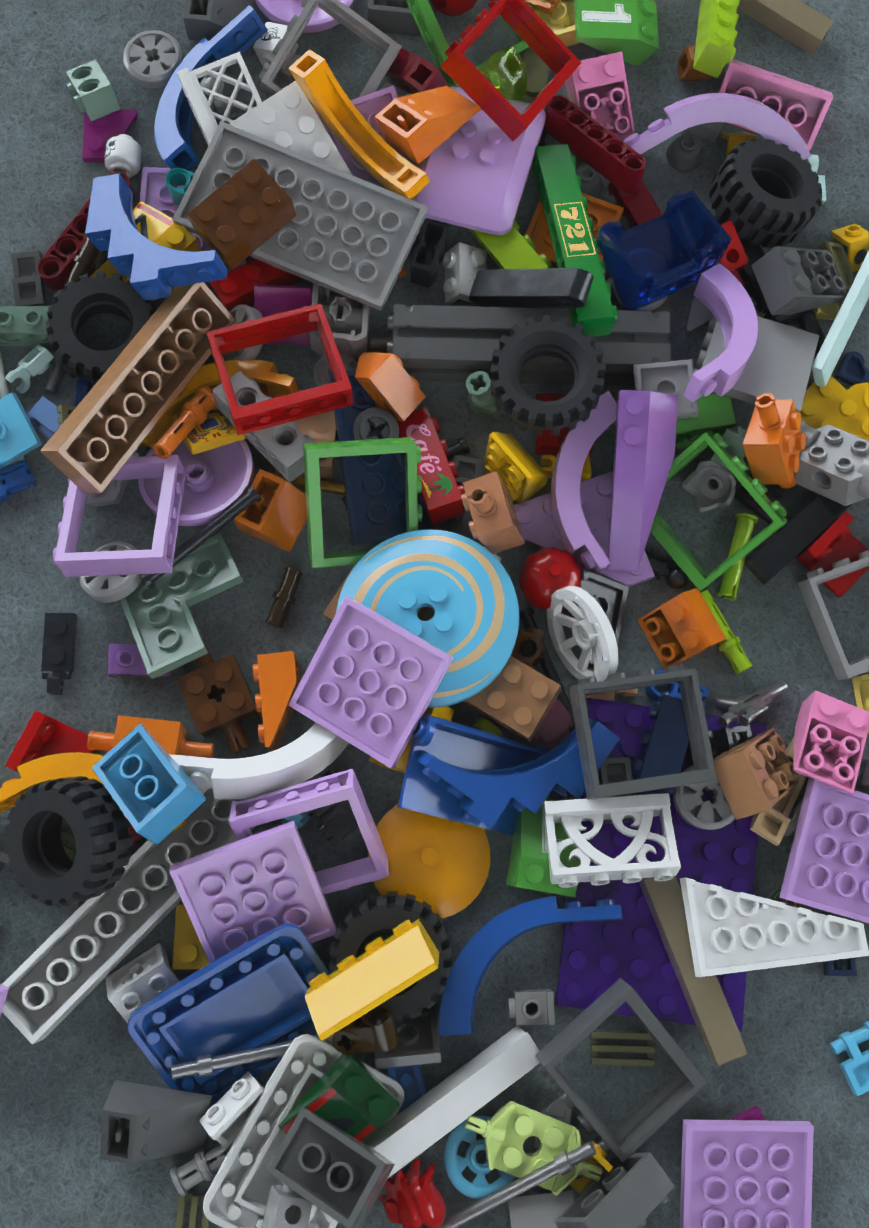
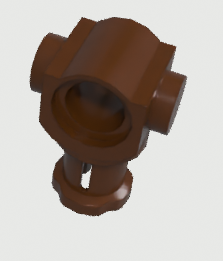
(522, 639)

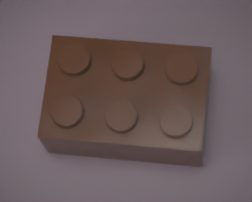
(242, 214)

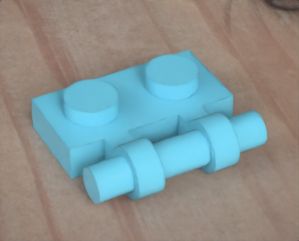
(857, 1066)

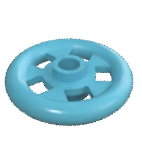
(456, 1164)

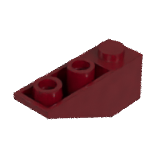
(415, 73)

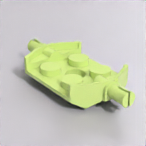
(512, 1126)

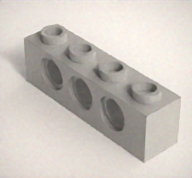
(285, 458)

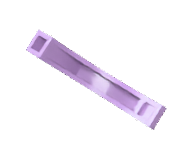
(739, 323)
(566, 484)

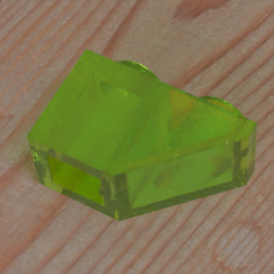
(507, 73)

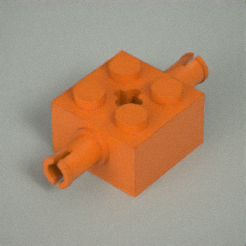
(774, 441)
(169, 734)

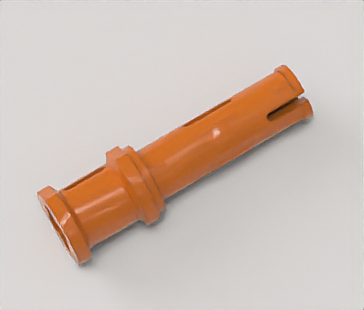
(193, 413)

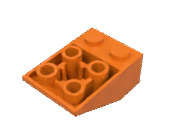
(424, 120)
(278, 679)

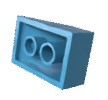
(148, 785)

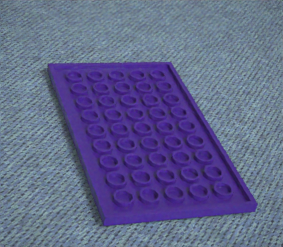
(631, 948)

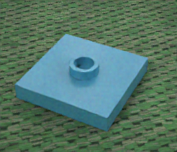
(16, 430)

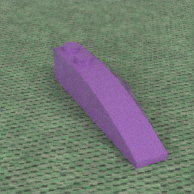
(640, 470)

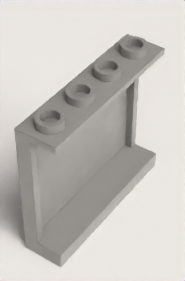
(777, 363)

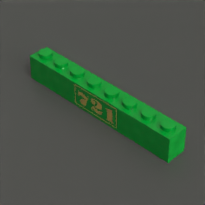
(572, 234)

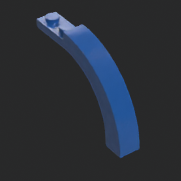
(174, 113)
(466, 975)

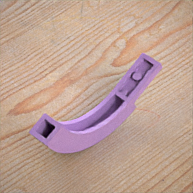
(720, 108)

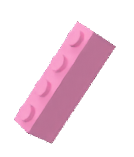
(793, 100)

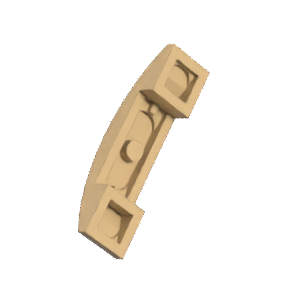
(774, 822)

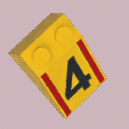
(162, 229)

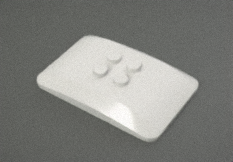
(242, 1183)

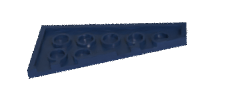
(372, 482)

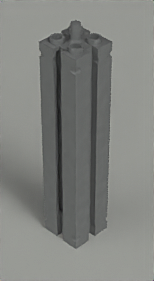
(460, 340)

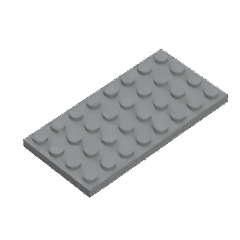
(344, 228)

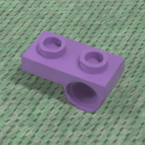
(126, 660)

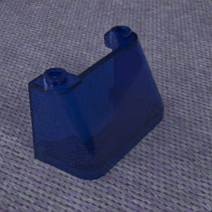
(663, 252)

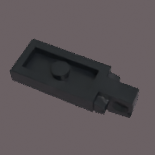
(58, 650)

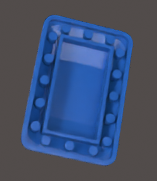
(229, 1007)

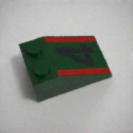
(348, 1099)

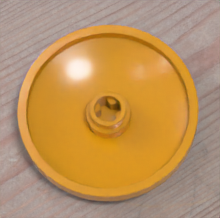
(433, 859)

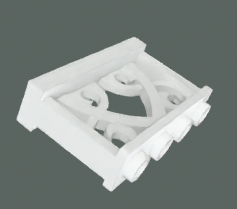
(640, 809)

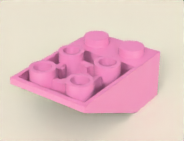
(602, 92)
(830, 741)

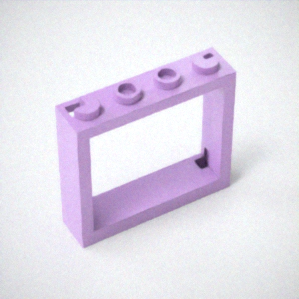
(126, 562)
(311, 796)

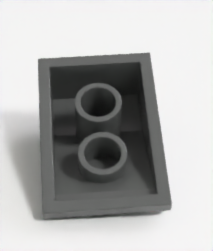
(330, 1169)

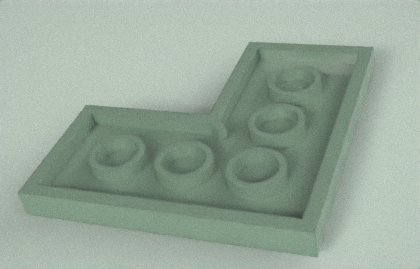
(162, 615)

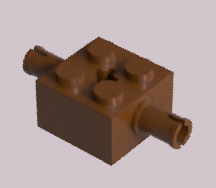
(236, 703)

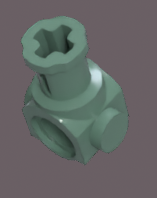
(480, 395)

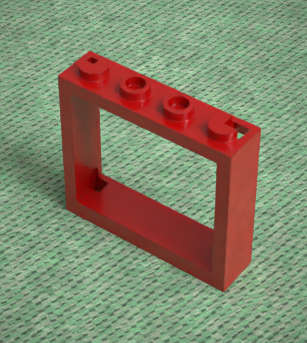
(542, 42)
(293, 405)

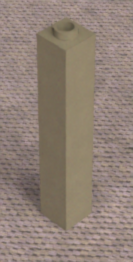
(790, 20)
(702, 994)

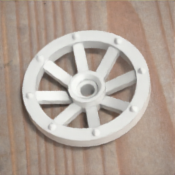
(589, 630)

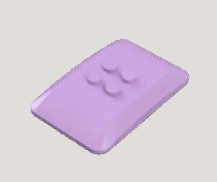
(480, 173)

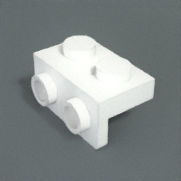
(460, 270)
(229, 1114)

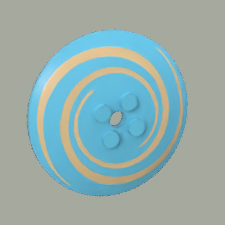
(465, 587)

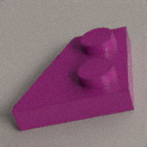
(99, 131)

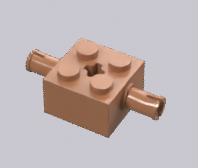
(492, 513)

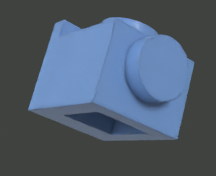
(44, 417)

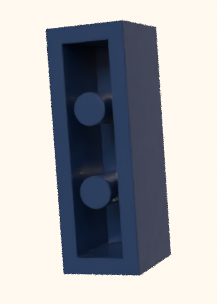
(664, 742)

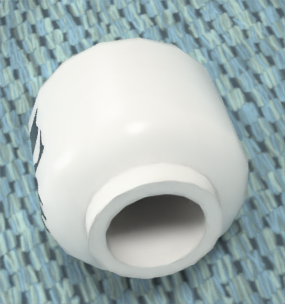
(123, 155)

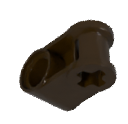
(369, 1033)

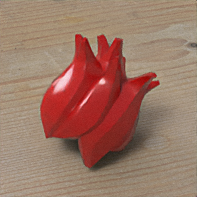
(414, 1198)

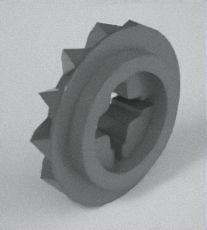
(375, 417)

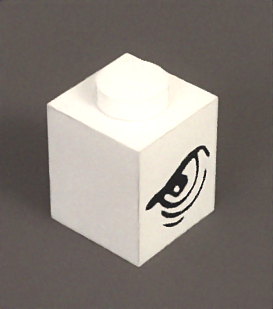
(265, 45)

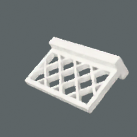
(198, 102)

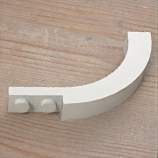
(266, 772)

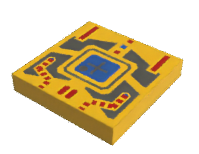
(213, 433)

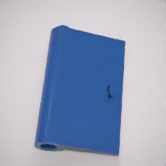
(464, 748)

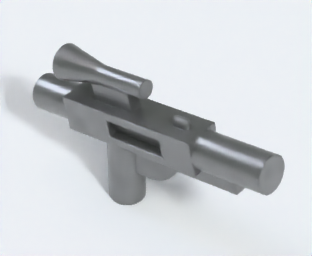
(747, 707)

